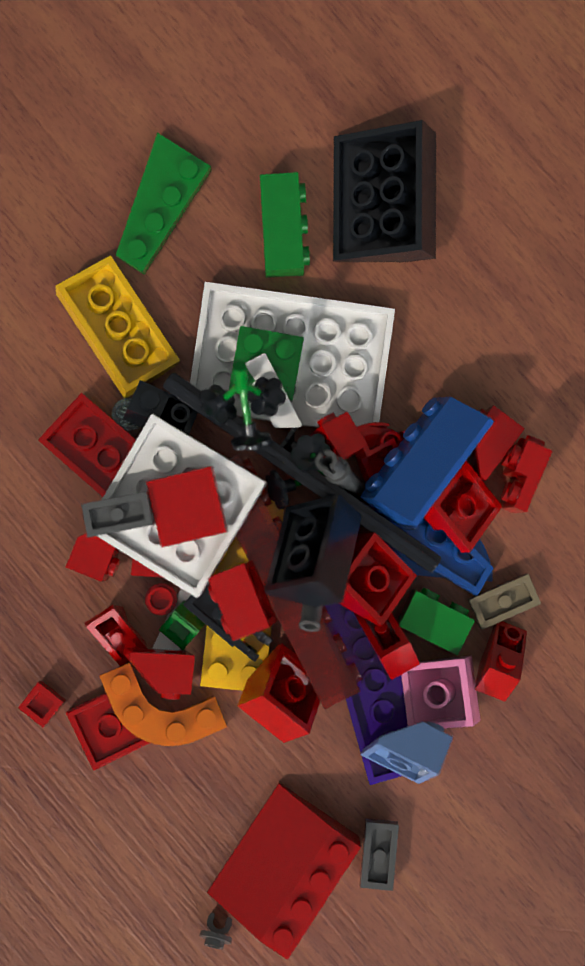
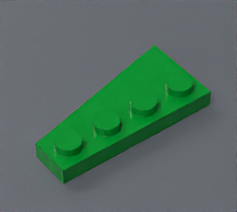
(163, 196)

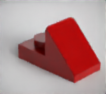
(115, 632)

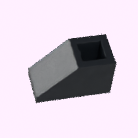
(152, 400)

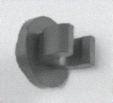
(216, 937)

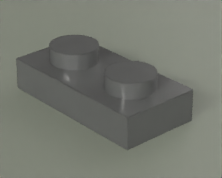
(118, 514)
(379, 854)

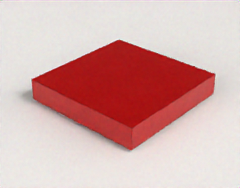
(187, 506)
(101, 732)

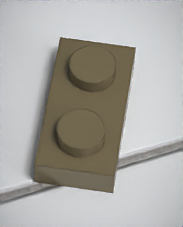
(504, 601)

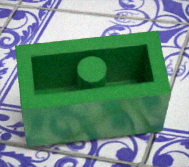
(435, 621)

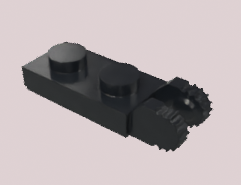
(210, 614)

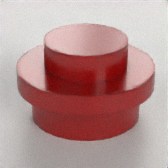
(161, 599)

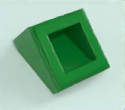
(181, 626)

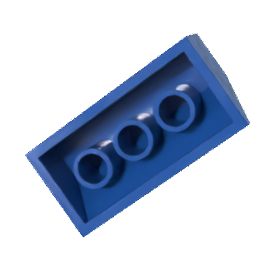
(425, 460)

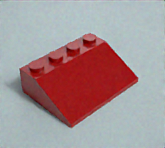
(284, 870)

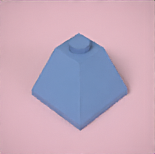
(412, 751)

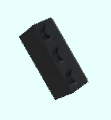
(314, 552)

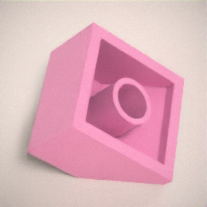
(442, 693)

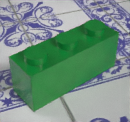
(284, 224)

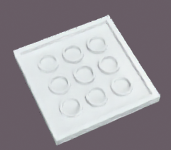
(165, 452)

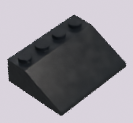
(385, 194)

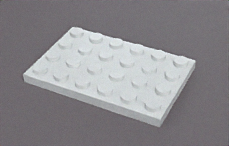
(340, 356)

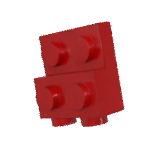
(525, 466)
(464, 509)

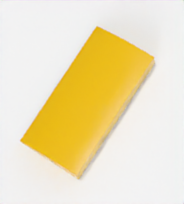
(116, 325)

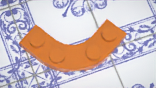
(158, 725)

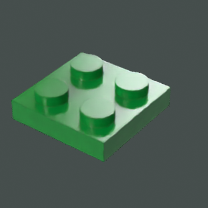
(281, 349)

